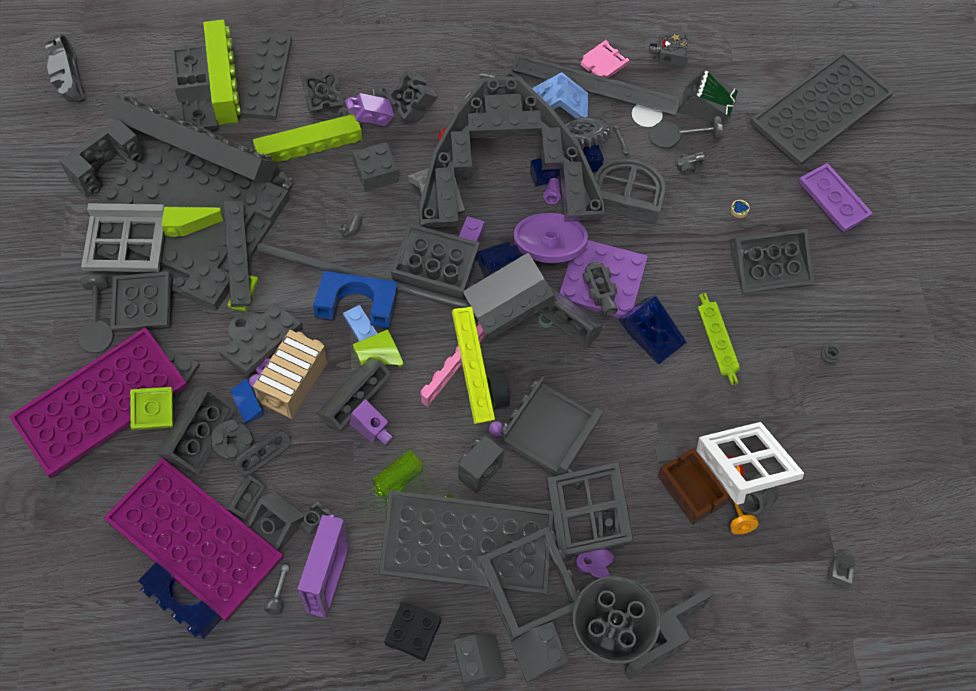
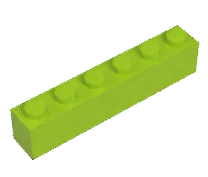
(310, 138)

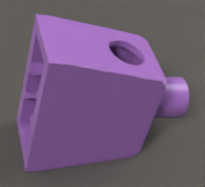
(370, 423)

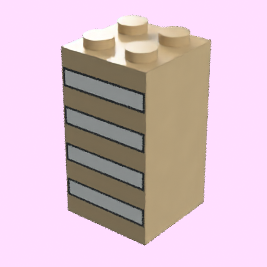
(290, 374)

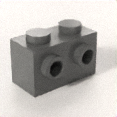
(608, 524)

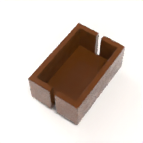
(693, 486)

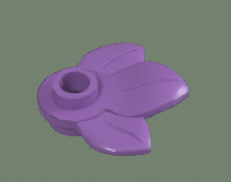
(597, 561)

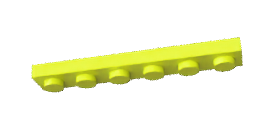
(473, 365)

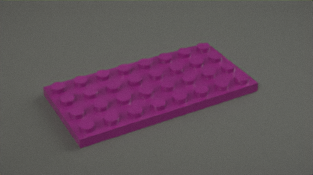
(93, 402)
(194, 538)

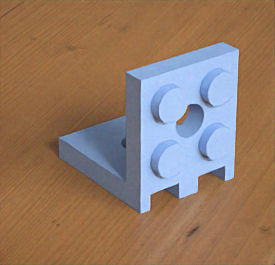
(564, 93)

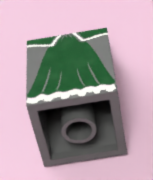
(708, 97)

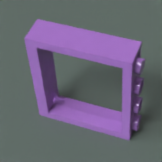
(324, 566)

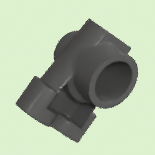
(688, 162)
(314, 517)

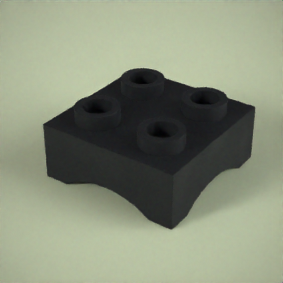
(412, 631)

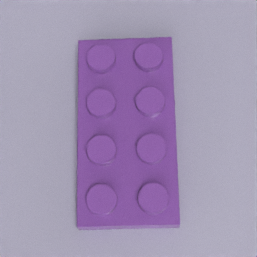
(835, 197)

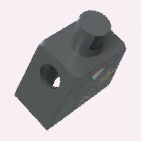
(672, 49)

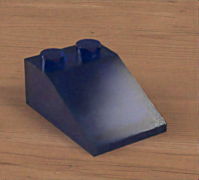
(653, 329)

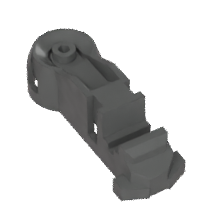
(63, 69)

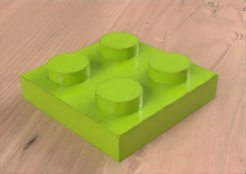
(151, 408)

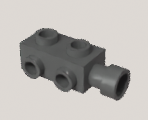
(602, 290)

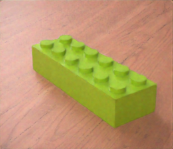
(221, 72)

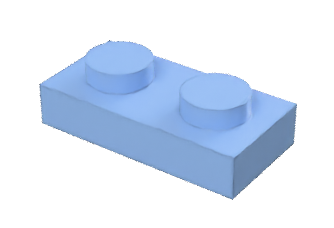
(359, 323)

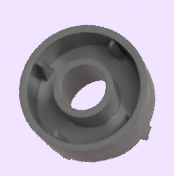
(759, 501)

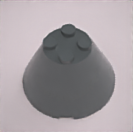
(616, 620)

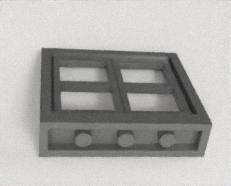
(562, 515)

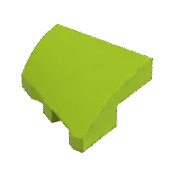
(380, 348)

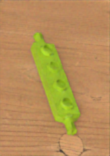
(718, 339)

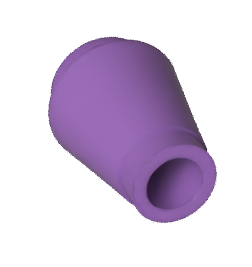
(552, 192)

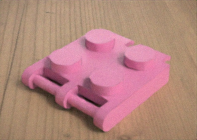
(604, 62)

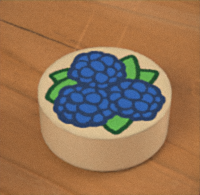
(739, 208)

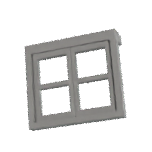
(123, 214)

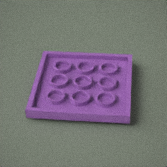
(625, 270)

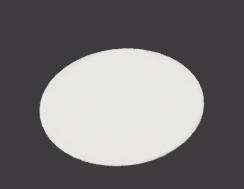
(646, 116)

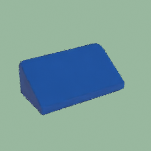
(246, 402)

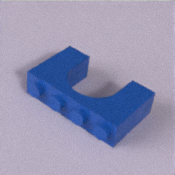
(338, 285)

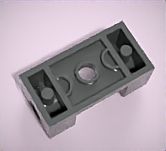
(83, 161)

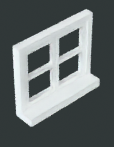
(729, 476)

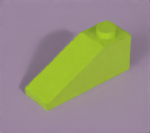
(187, 220)

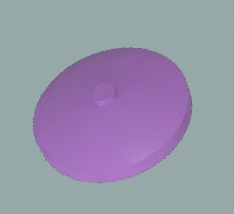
(550, 238)

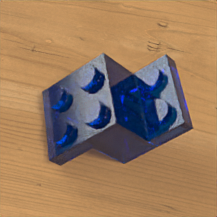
(497, 257)

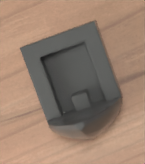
(842, 570)

